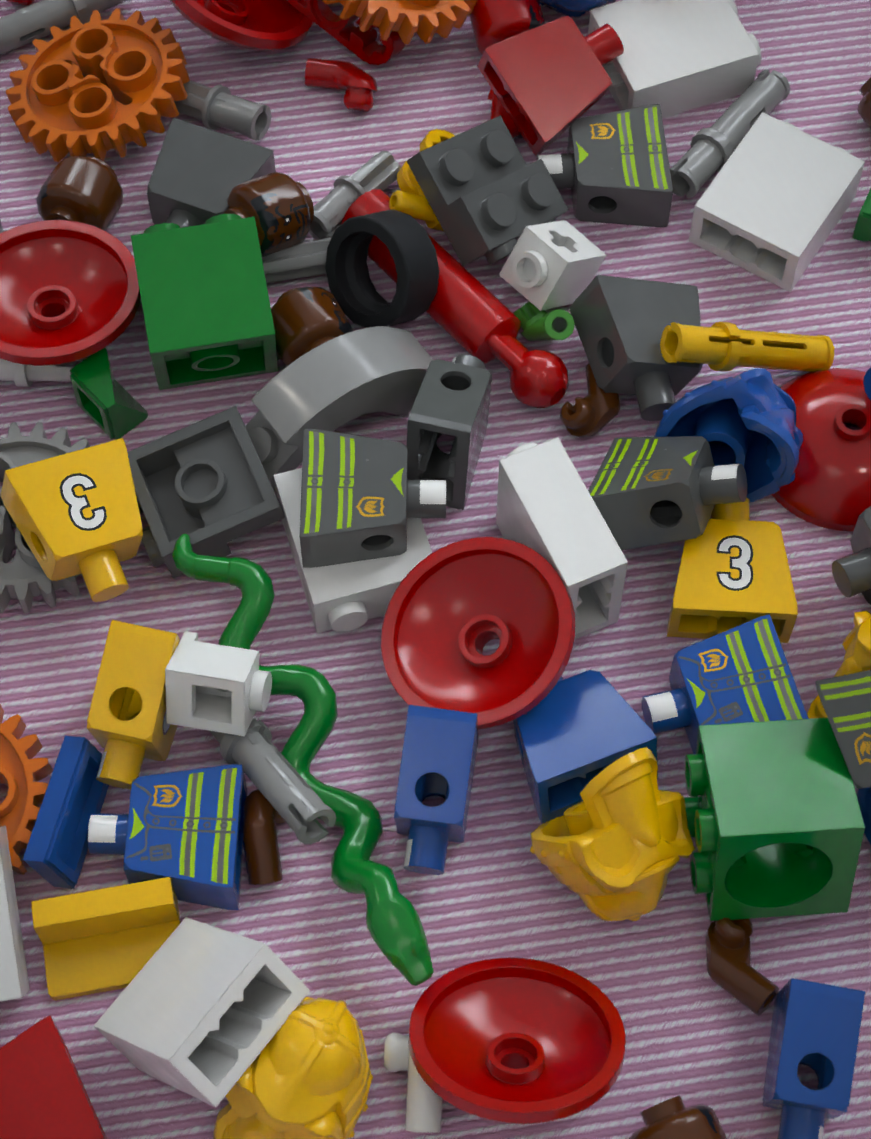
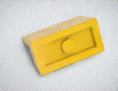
(103, 935)

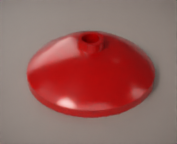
(248, 23)
(63, 291)
(834, 461)
(460, 603)
(517, 1040)

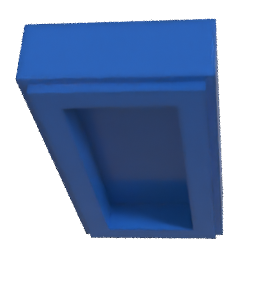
(61, 828)

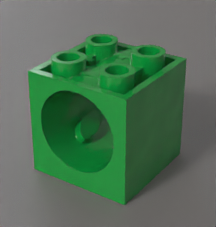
(205, 301)
(772, 819)

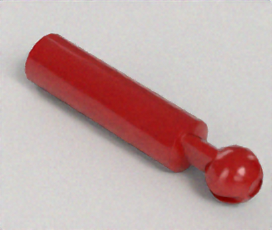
(476, 318)

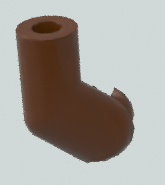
(590, 412)
(261, 840)
(731, 964)

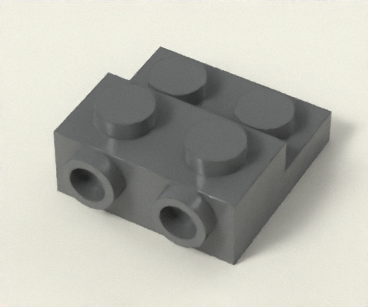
(485, 191)
(203, 486)

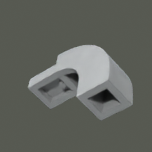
(332, 385)

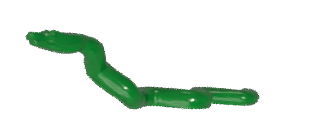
(389, 914)

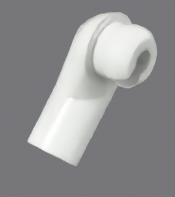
(422, 1103)

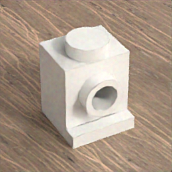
(215, 686)

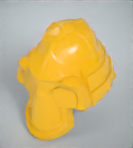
(618, 839)
(304, 1081)

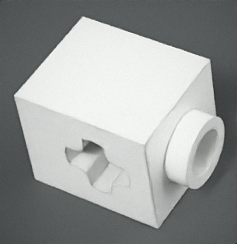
(552, 264)

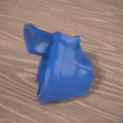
(745, 424)

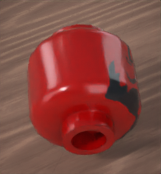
(503, 19)

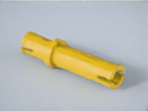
(727, 346)

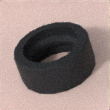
(414, 264)

